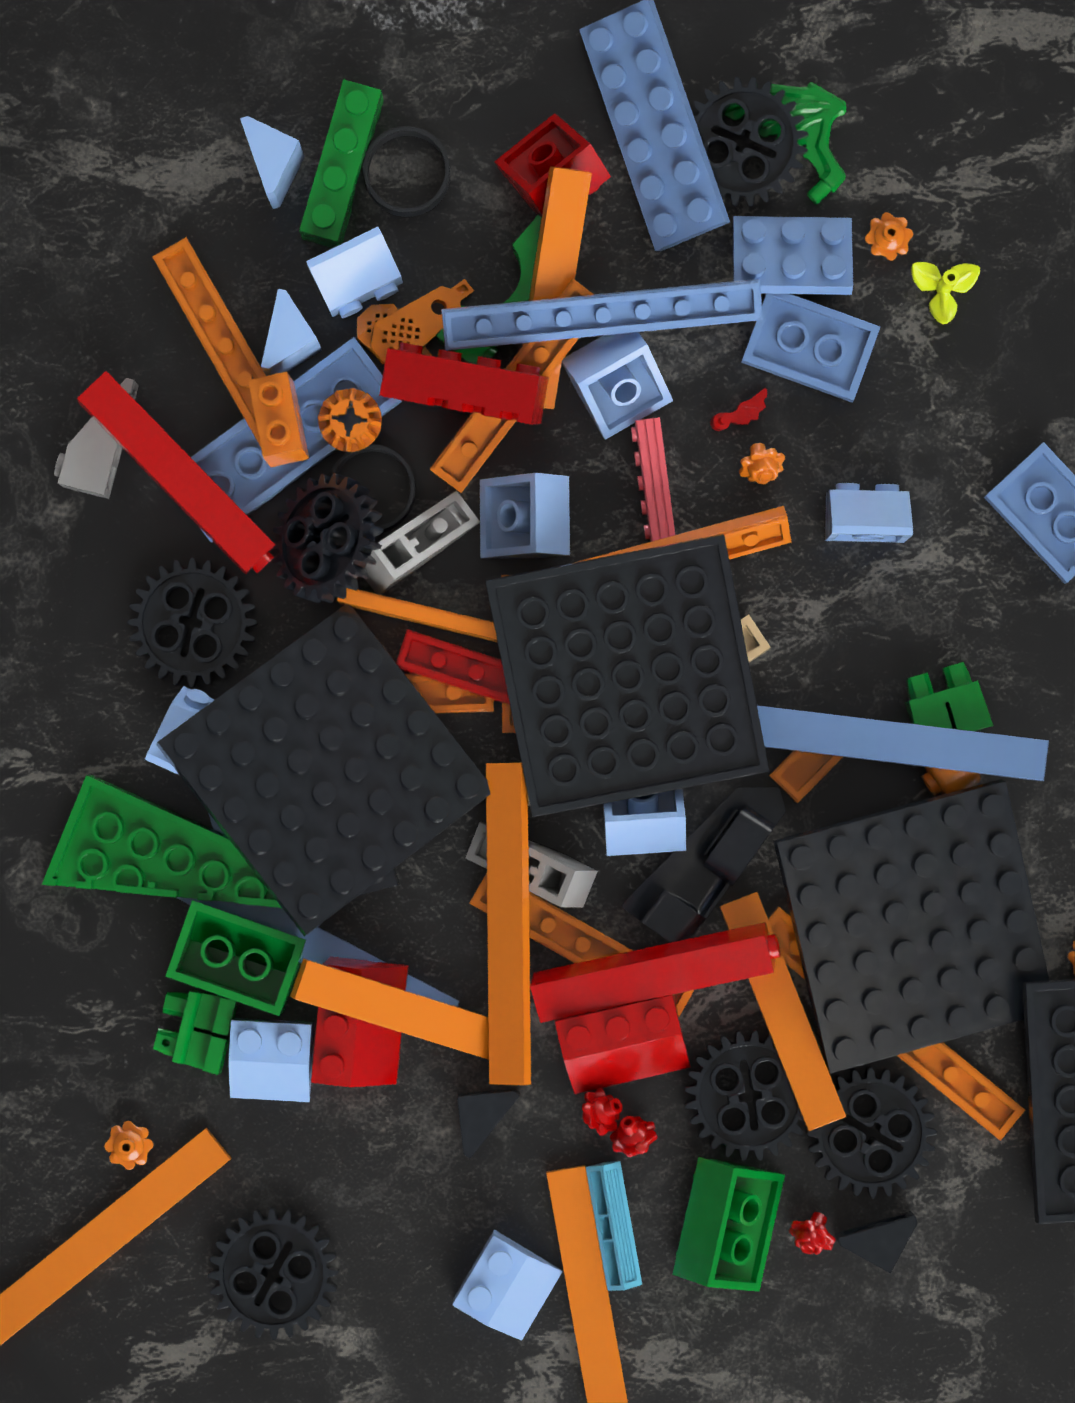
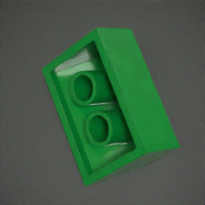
(236, 958)
(728, 1225)

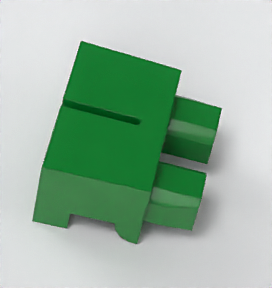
(962, 699)
(192, 1045)

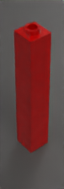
(177, 474)
(654, 972)

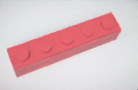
(653, 479)

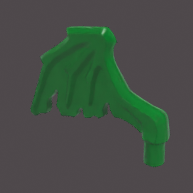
(820, 111)

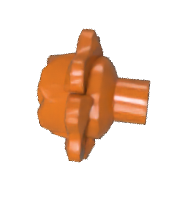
(889, 236)
(762, 464)
(129, 1145)

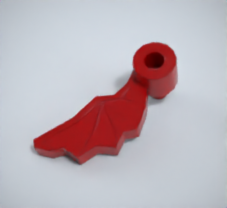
(744, 413)

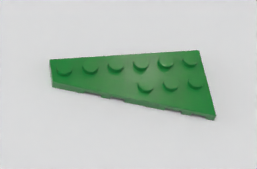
(147, 850)

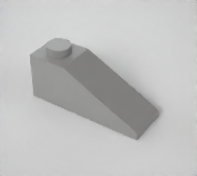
(92, 457)
(419, 542)
(550, 872)

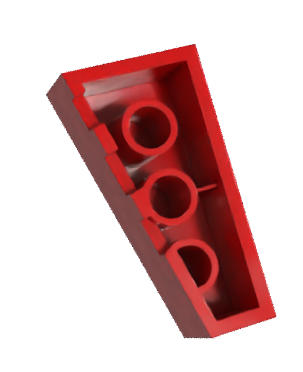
(464, 385)

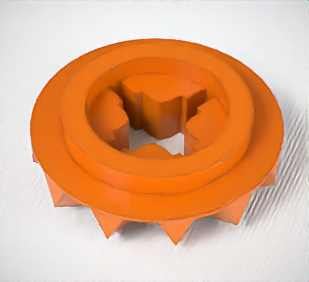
(361, 434)

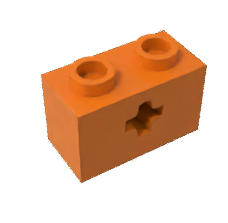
(278, 419)

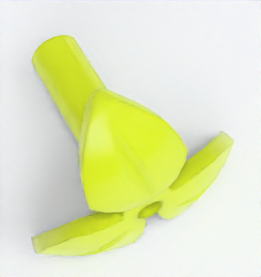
(958, 279)

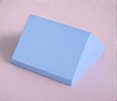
(275, 156)
(288, 339)

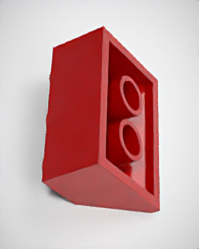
(622, 1043)
(353, 1050)

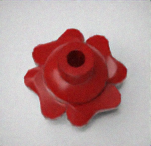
(601, 1111)
(633, 1136)
(812, 1234)

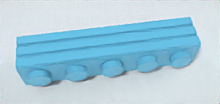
(613, 1226)

